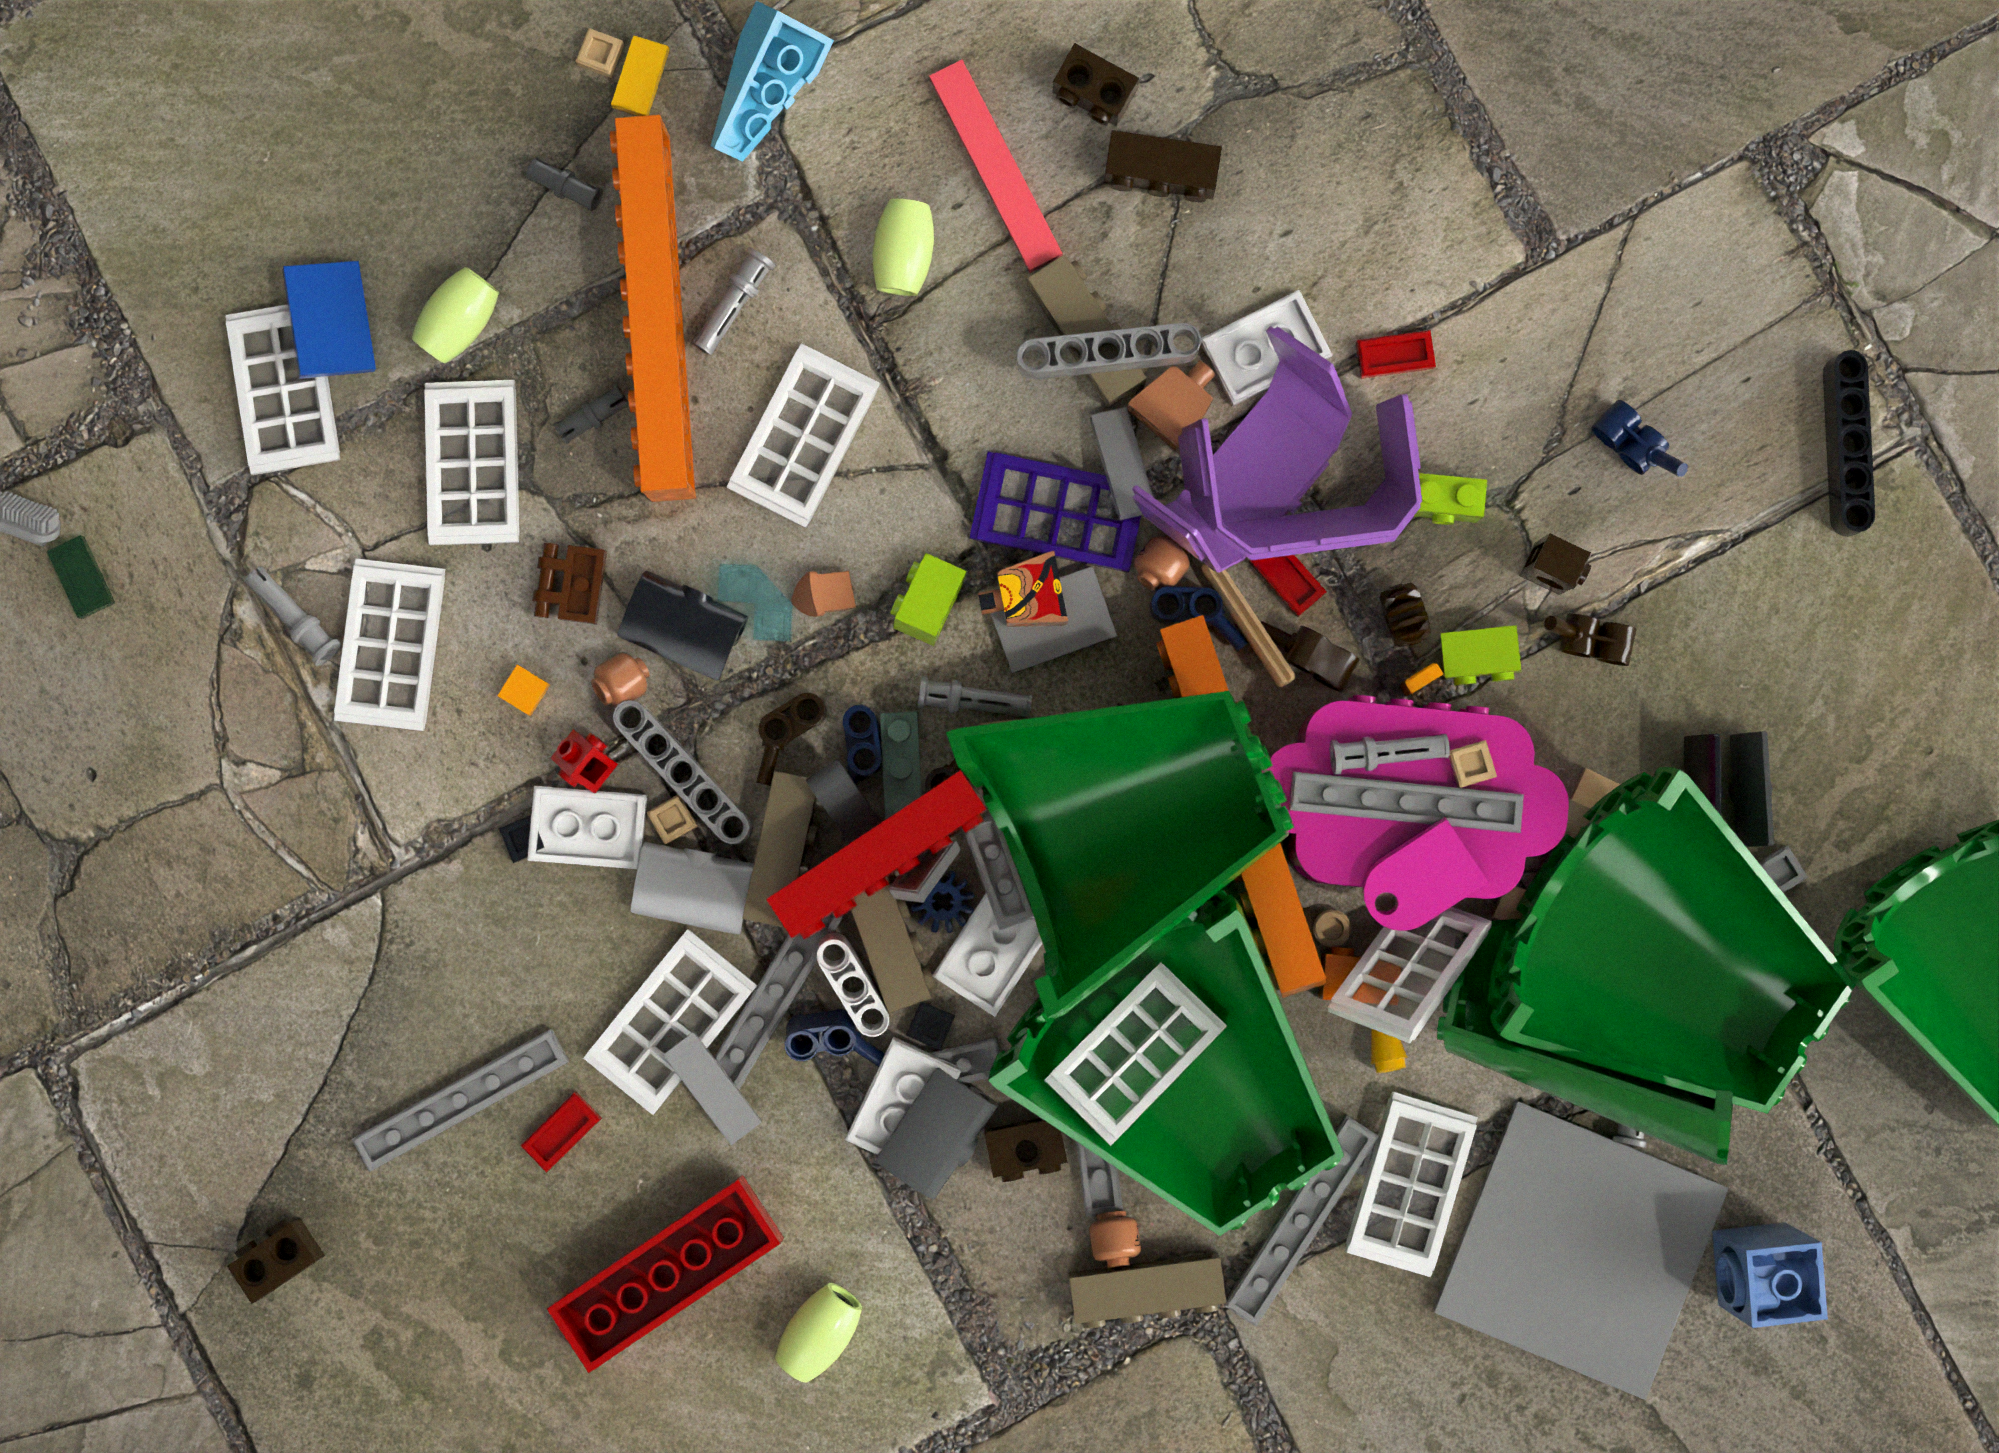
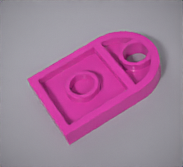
(1424, 875)

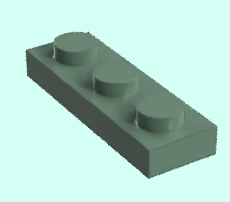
(900, 760)

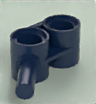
(1636, 447)
(1186, 610)
(859, 741)
(819, 1029)

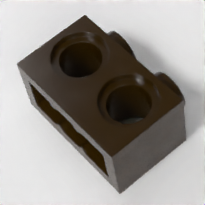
(1101, 77)
(278, 1264)

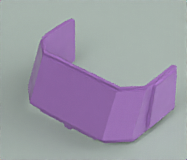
(1267, 457)
(1373, 523)

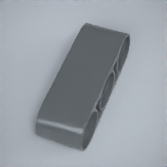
(843, 801)

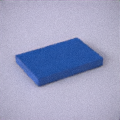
(328, 319)

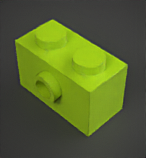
(1451, 498)
(928, 599)
(1481, 653)

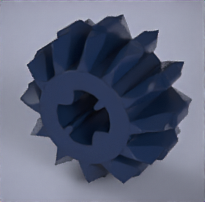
(943, 914)

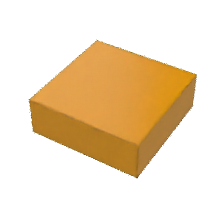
(1421, 679)
(523, 690)

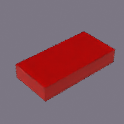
(1395, 354)
(1290, 581)
(561, 1132)

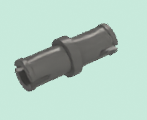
(564, 184)
(591, 414)

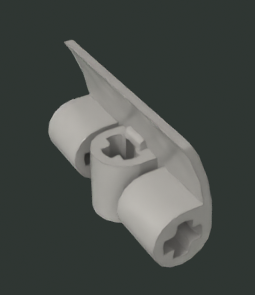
(691, 887)

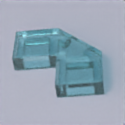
(772, 609)

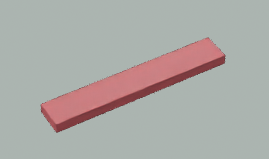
(995, 166)

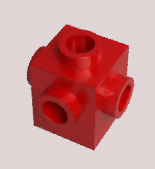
(583, 760)

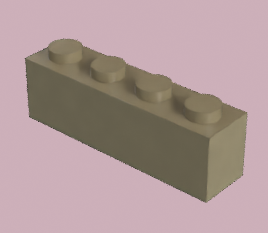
(1077, 311)
(782, 844)
(892, 949)
(1147, 1289)

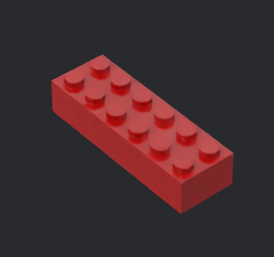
(876, 855)
(665, 1273)

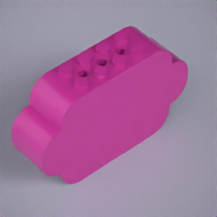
(1345, 847)

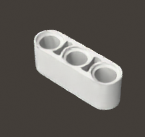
(856, 1002)

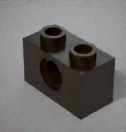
(1556, 564)
(1003, 1140)

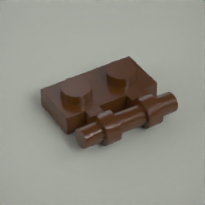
(580, 587)

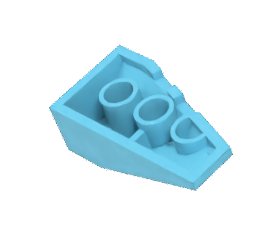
(768, 69)

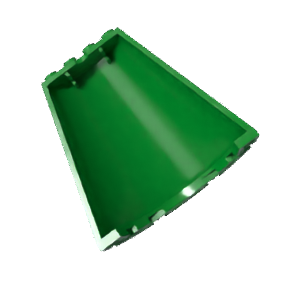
(1123, 823)
(1666, 952)
(1932, 958)
(1658, 1110)
(1235, 1119)

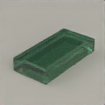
(81, 577)

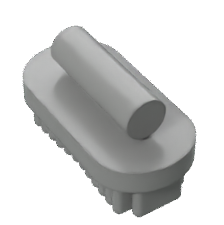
(28, 519)

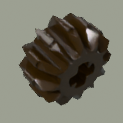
(1405, 614)

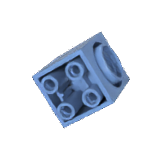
(1770, 1274)

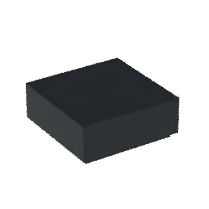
(517, 839)
(930, 1025)

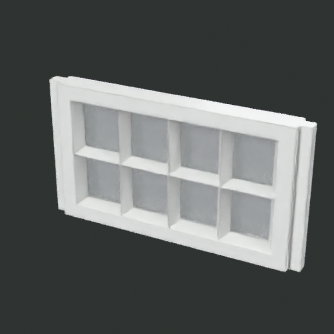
(282, 417)
(803, 435)
(471, 462)
(389, 644)
(1409, 973)
(683, 994)
(1135, 1053)
(1411, 1184)

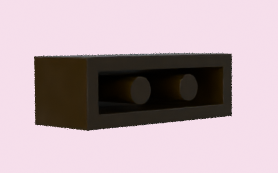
(1162, 166)

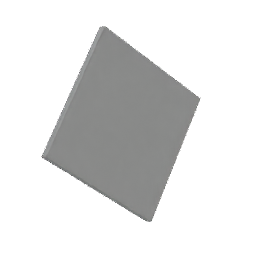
(1580, 1250)

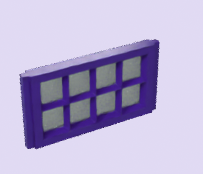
(1052, 509)

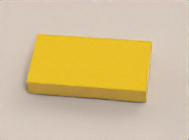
(640, 76)

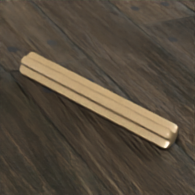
(1250, 626)

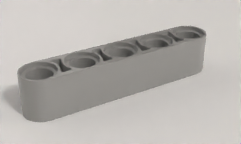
(1123, 339)
(666, 764)

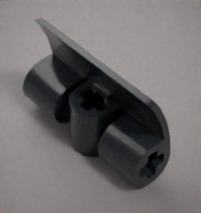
(682, 625)
(1703, 765)

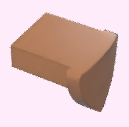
(823, 593)

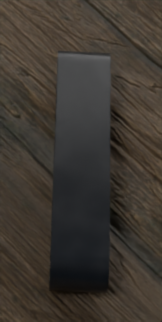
(1859, 429)

